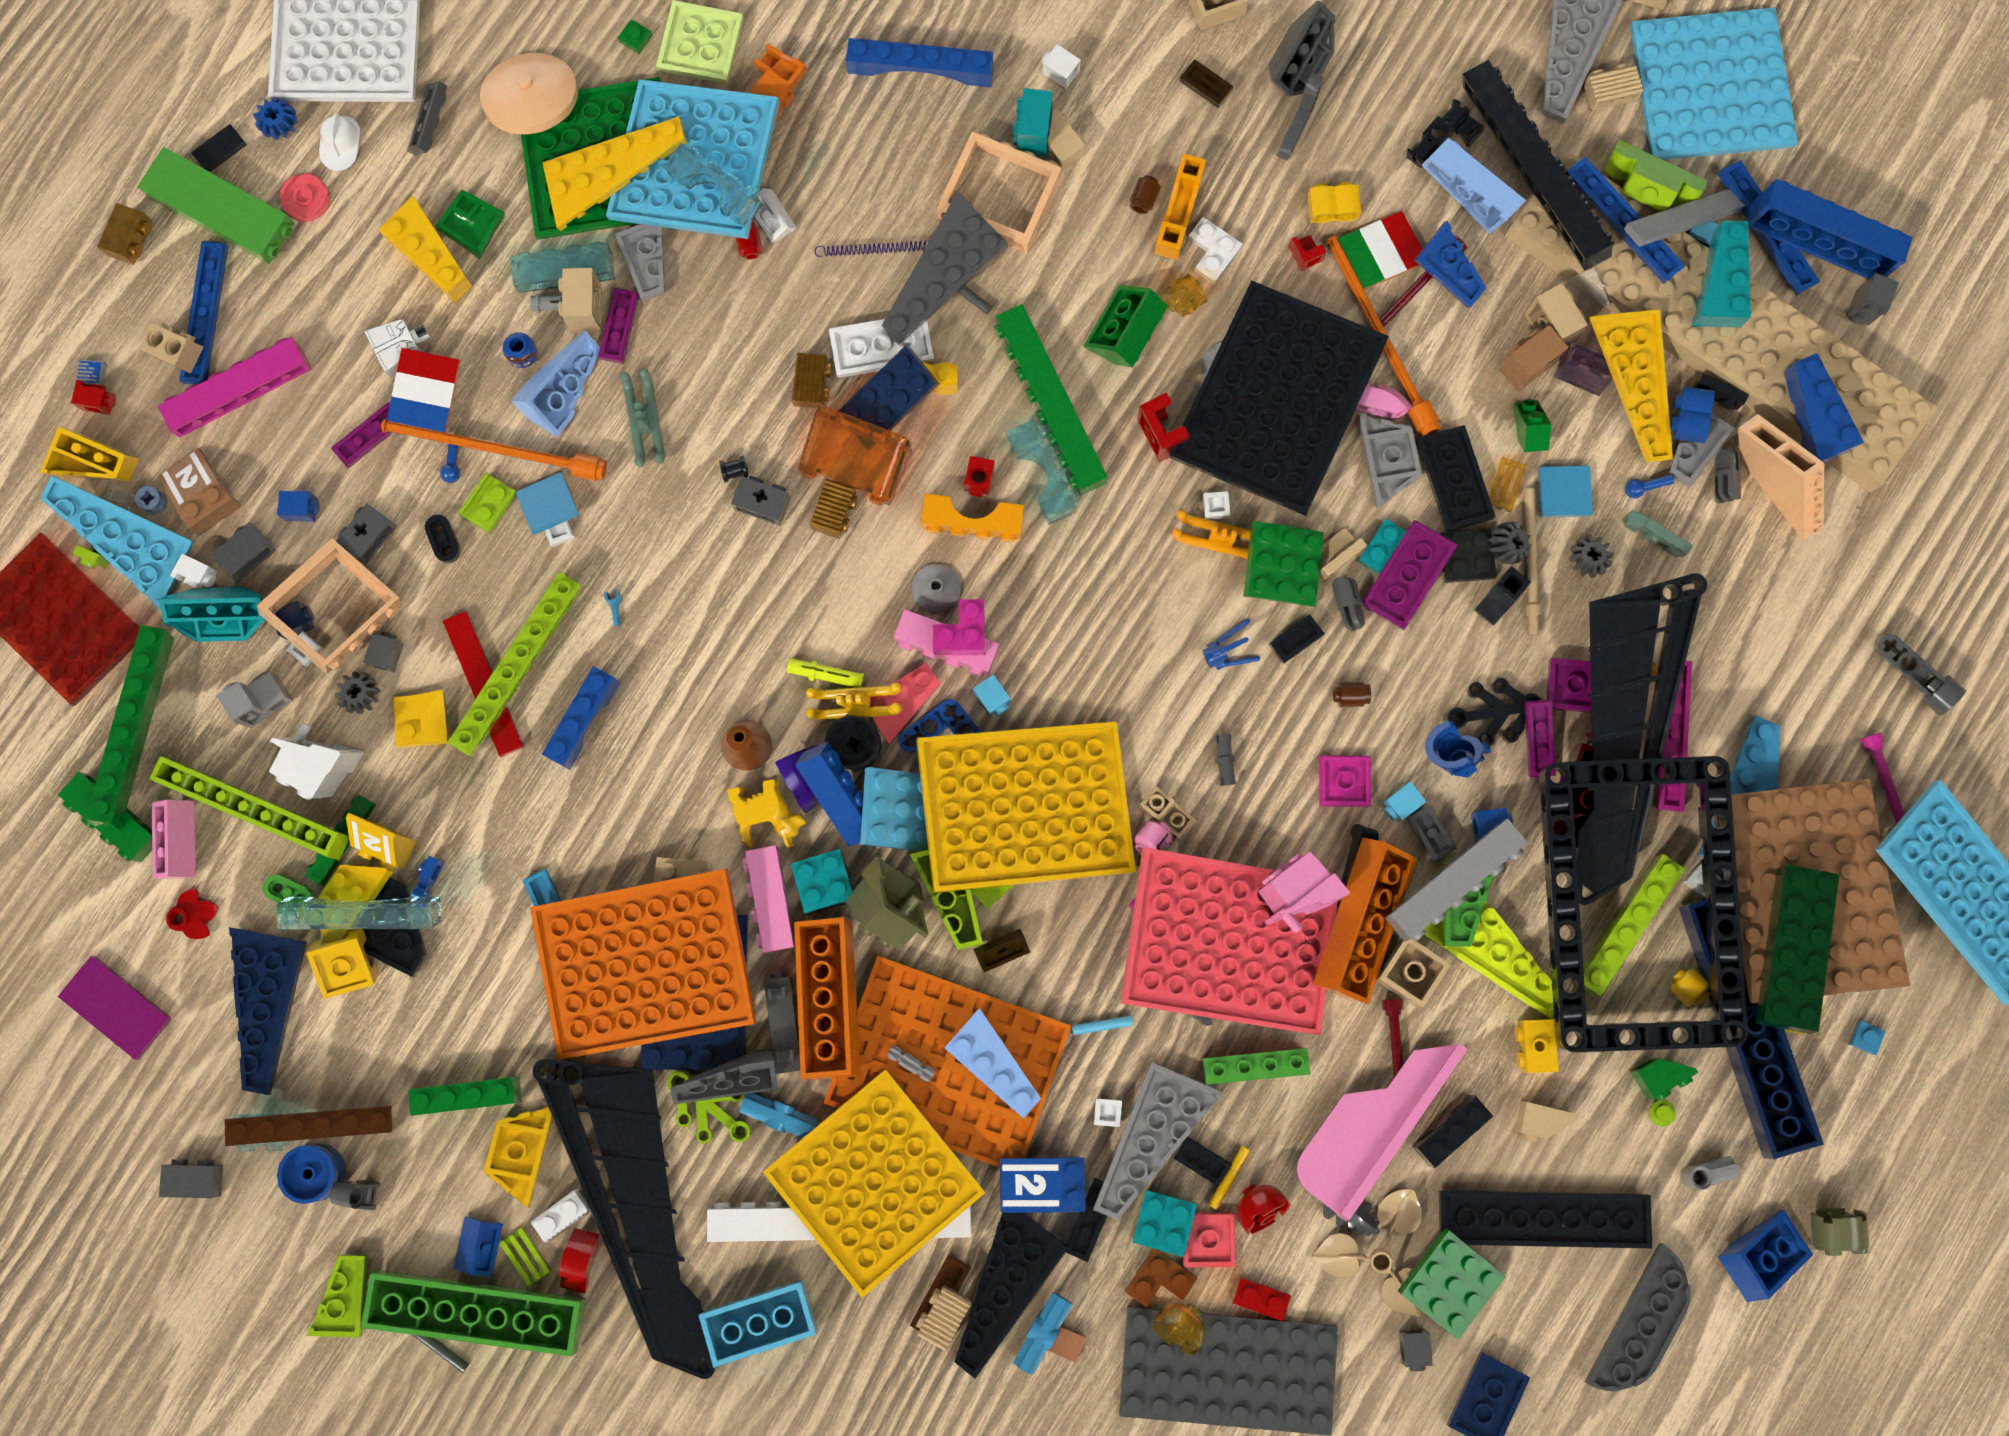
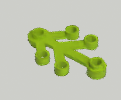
(701, 1111)

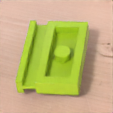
(487, 503)

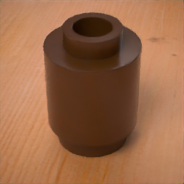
(1144, 194)
(1352, 694)

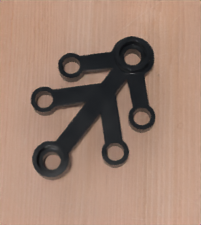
(1499, 710)

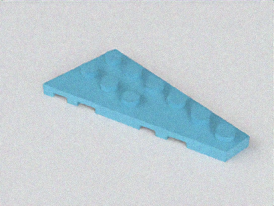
(128, 541)

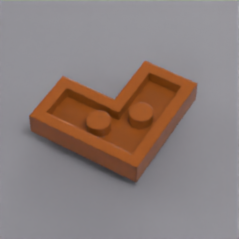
(1159, 1271)

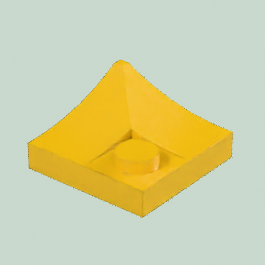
(421, 720)

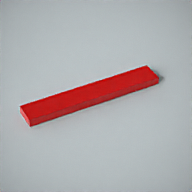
(477, 673)

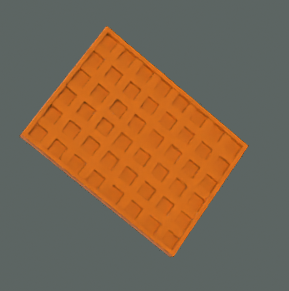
(921, 1019)

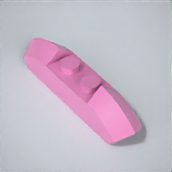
(1383, 402)

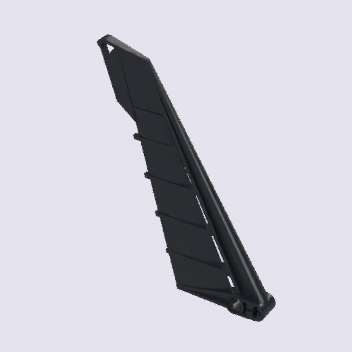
(1621, 666)
(631, 1145)

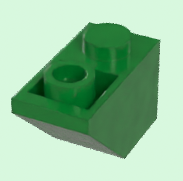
(1532, 426)
(1659, 1076)

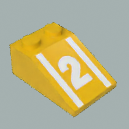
(379, 842)

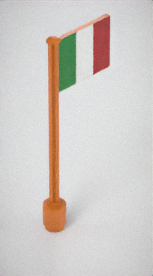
(1369, 259)

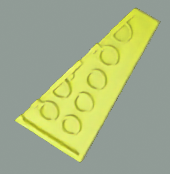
(1502, 960)

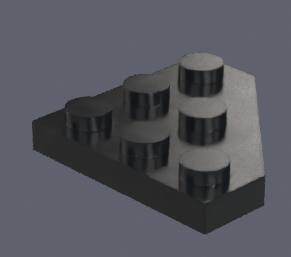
(396, 947)

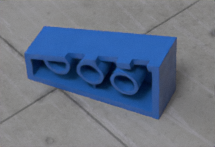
(1819, 410)

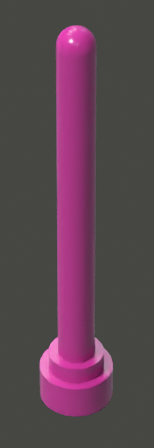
(1874, 744)

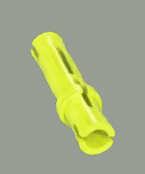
(825, 673)

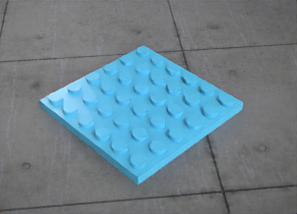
(1713, 84)
(723, 127)

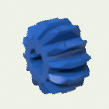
(275, 118)

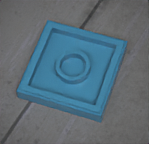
(1565, 491)
(547, 503)

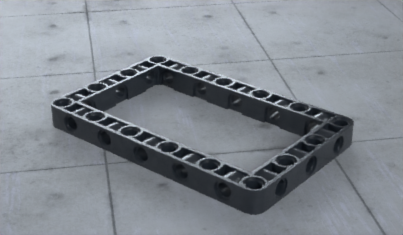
(1722, 904)

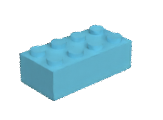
(758, 1323)

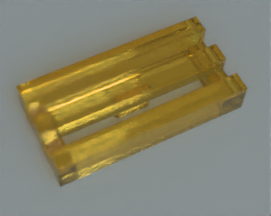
(1500, 503)

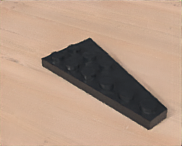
(1012, 1276)

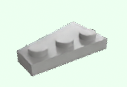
(644, 257)

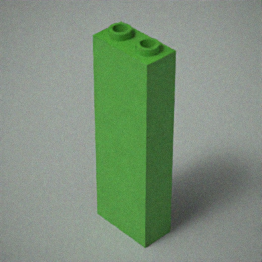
(216, 205)

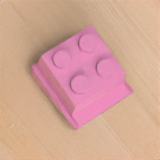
(1300, 888)

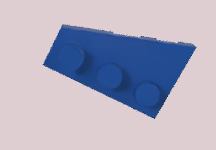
(1450, 267)

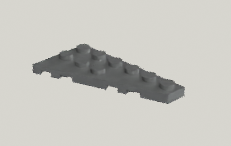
(952, 258)

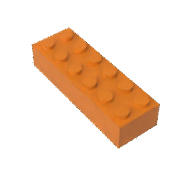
(1360, 927)
(826, 999)

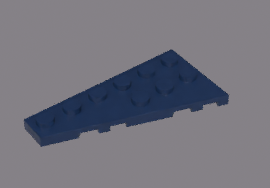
(263, 993)

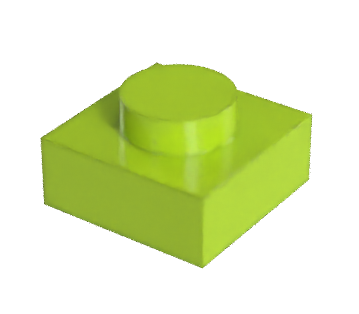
(90, 558)

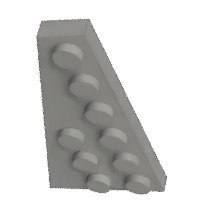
(1574, 41)

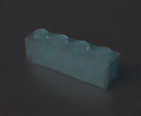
(543, 269)

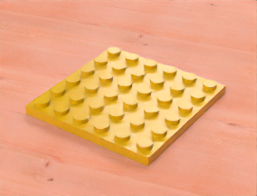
(873, 1183)

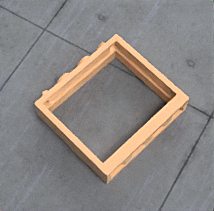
(1026, 159)
(305, 574)

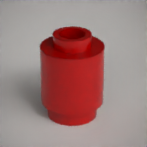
(750, 247)

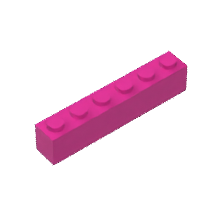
(234, 387)

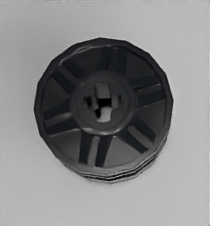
(841, 734)

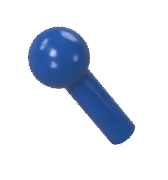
(450, 472)
(1636, 488)

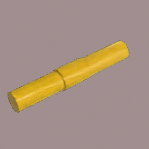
(1229, 1177)

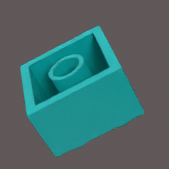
(1033, 121)
(822, 881)
(1165, 1222)

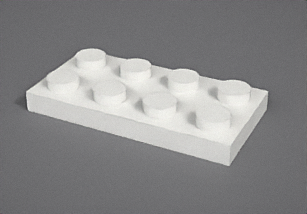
(868, 347)

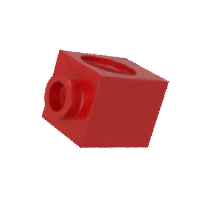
(982, 466)

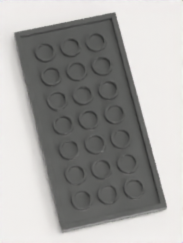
(1242, 1376)

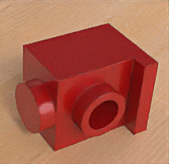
(93, 398)

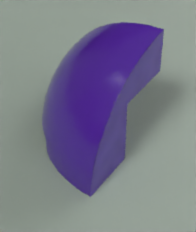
(795, 781)

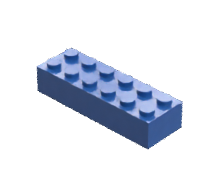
(1828, 230)

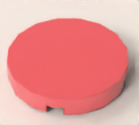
(304, 197)

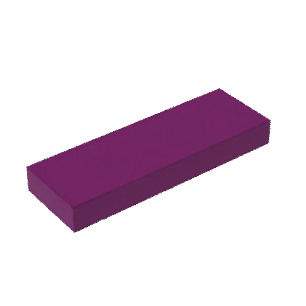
(618, 325)
(362, 438)
(1539, 736)

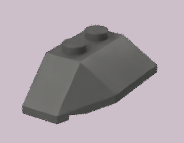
(1303, 50)

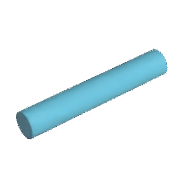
(1102, 1025)

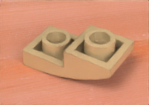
(1166, 810)

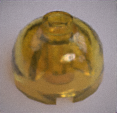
(1181, 1326)

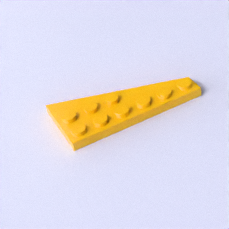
(1637, 364)

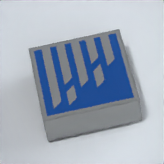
(91, 372)

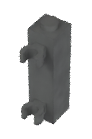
(783, 1022)

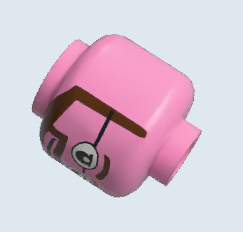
(1153, 836)

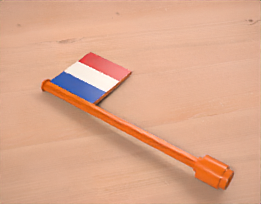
(423, 406)

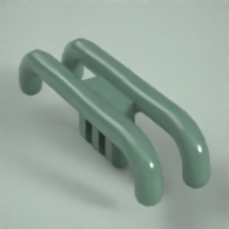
(643, 418)

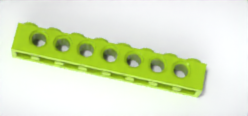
(515, 665)
(249, 808)

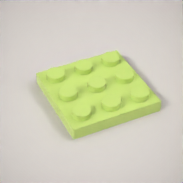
(699, 42)

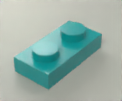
(1382, 546)

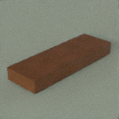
(950, 1274)

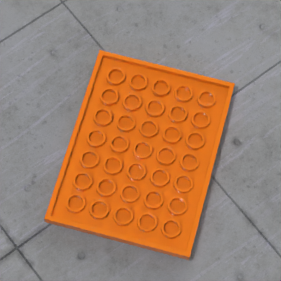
(643, 964)

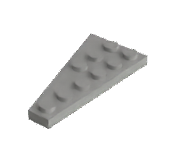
(1158, 1124)

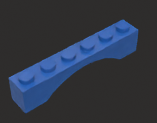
(879, 57)

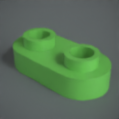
(289, 888)

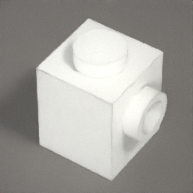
(1060, 66)

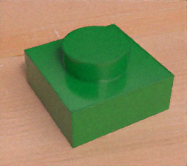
(635, 36)

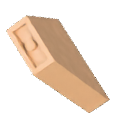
(1785, 473)

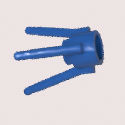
(1217, 654)

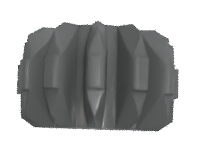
(1510, 543)
(1596, 550)
(363, 698)

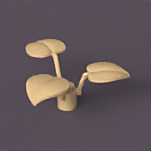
(1339, 1251)

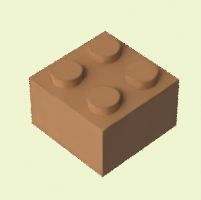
(1533, 357)

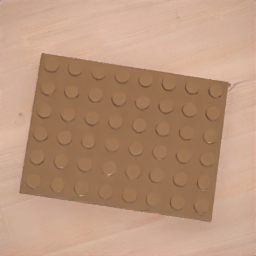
(1827, 831)

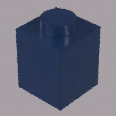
(296, 617)

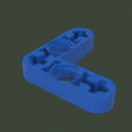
(943, 722)

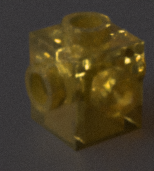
(1185, 295)

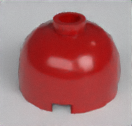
(1260, 1207)

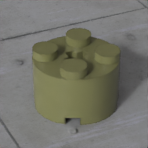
(1840, 1231)

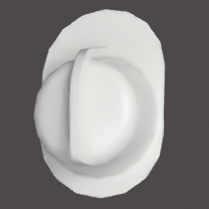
(339, 142)

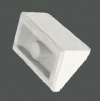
(773, 216)

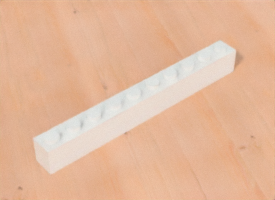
(782, 1224)

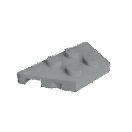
(1389, 456)

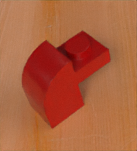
(578, 1259)

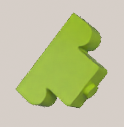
(1651, 178)

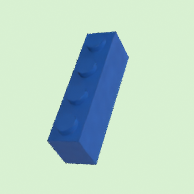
(834, 790)

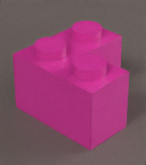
(965, 637)

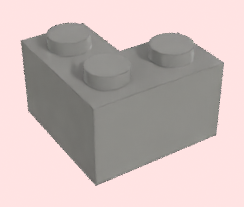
(256, 701)

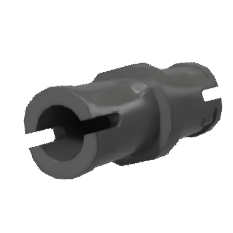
(1225, 759)

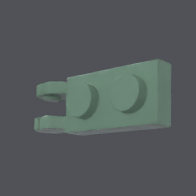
(1657, 533)

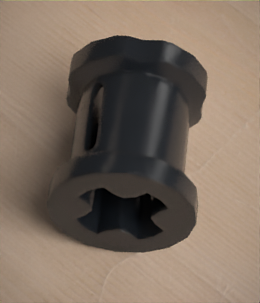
(734, 469)

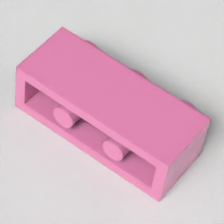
(173, 839)

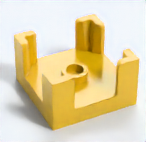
(342, 965)

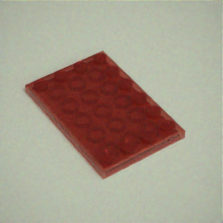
(61, 620)

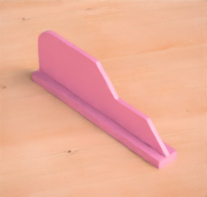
(1369, 1130)

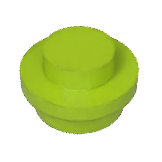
(1662, 1113)

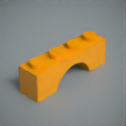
(1180, 206)
(1003, 522)

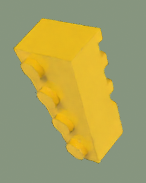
(420, 243)

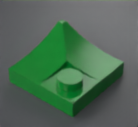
(470, 222)

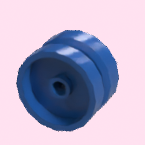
(295, 1173)

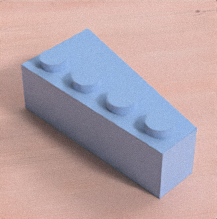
(1473, 185)
(988, 1059)

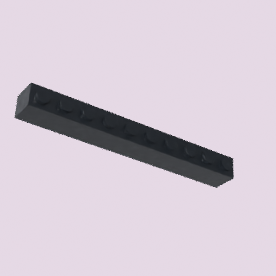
(1537, 165)

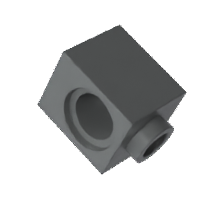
(1415, 1349)

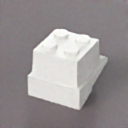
(312, 766)

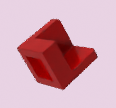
(1306, 252)

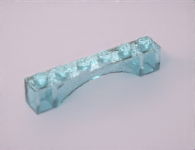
(382, 914)

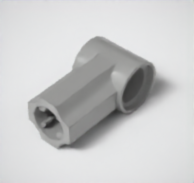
(1710, 1173)

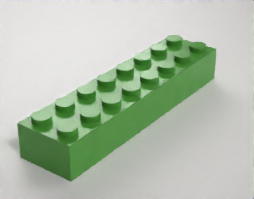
(473, 1313)

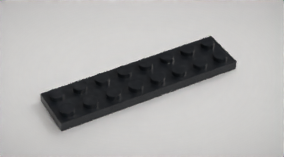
(1547, 1218)

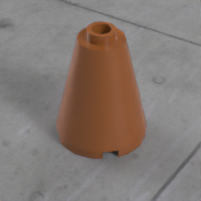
(746, 745)

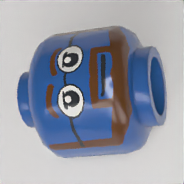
(520, 350)

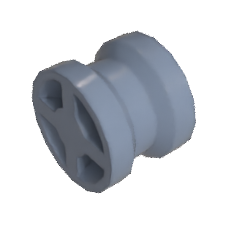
(153, 506)

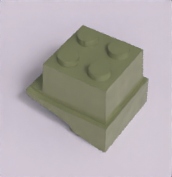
(888, 904)

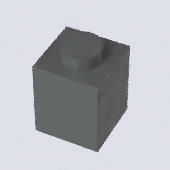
(383, 652)

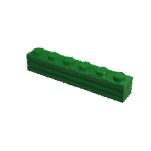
(323, 865)

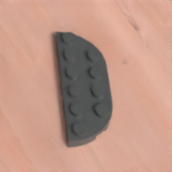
(1644, 1325)

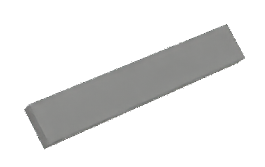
(1684, 217)

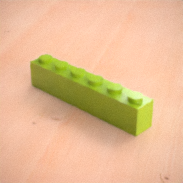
(1629, 923)

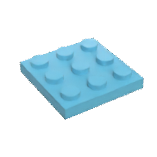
(893, 810)

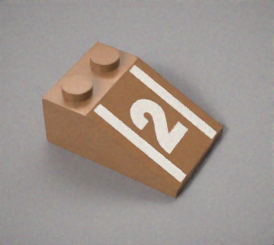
(198, 492)

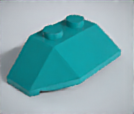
(213, 613)

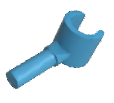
(614, 606)

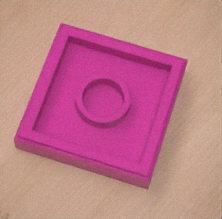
(1344, 781)

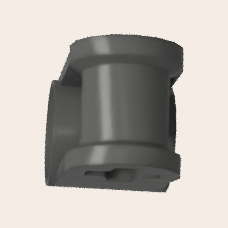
(354, 1194)

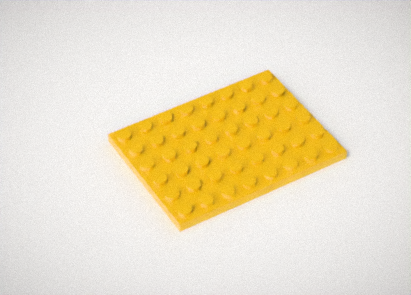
(1025, 806)

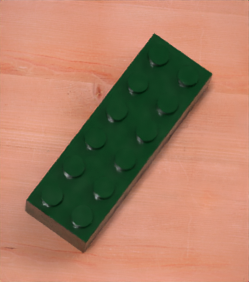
(1797, 949)

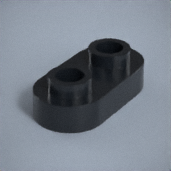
(442, 540)

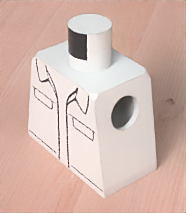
(389, 340)

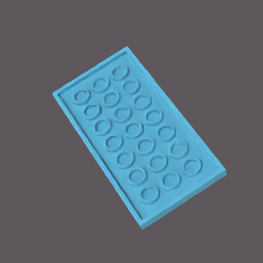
(1956, 880)

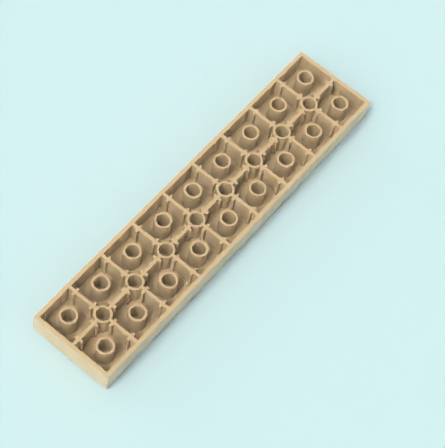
(1749, 356)

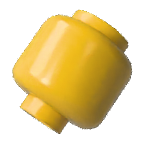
(1690, 987)

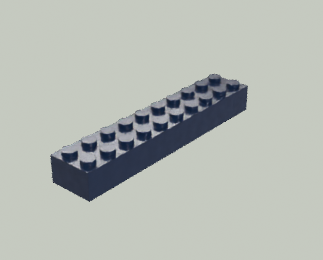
(1761, 1065)

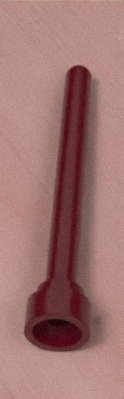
(1409, 294)
(1393, 1009)

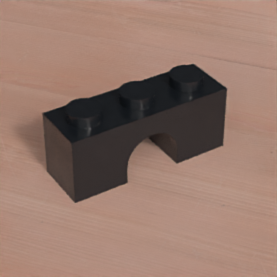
(1450, 1135)

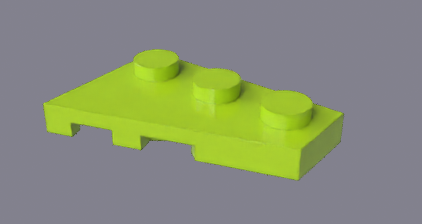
(344, 1300)

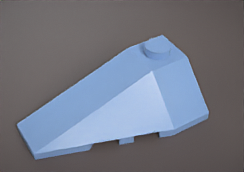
(553, 391)

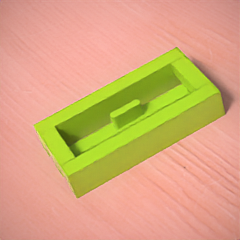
(517, 1263)

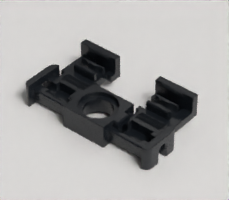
(1458, 121)

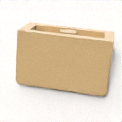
(1339, 552)

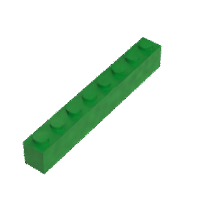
(1050, 399)
(129, 728)

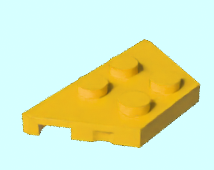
(352, 884)
(518, 1153)

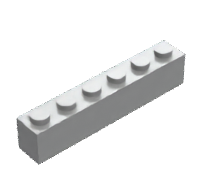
(1456, 880)

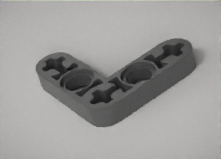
(1304, 111)

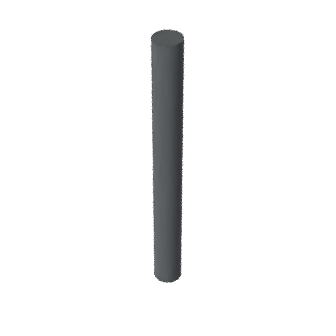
(443, 1352)

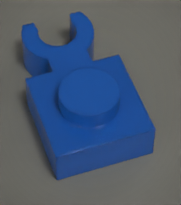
(428, 873)

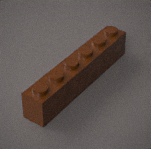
(308, 1125)

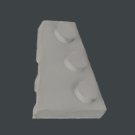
(1693, 457)

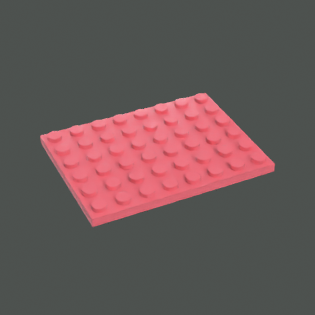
(1208, 952)

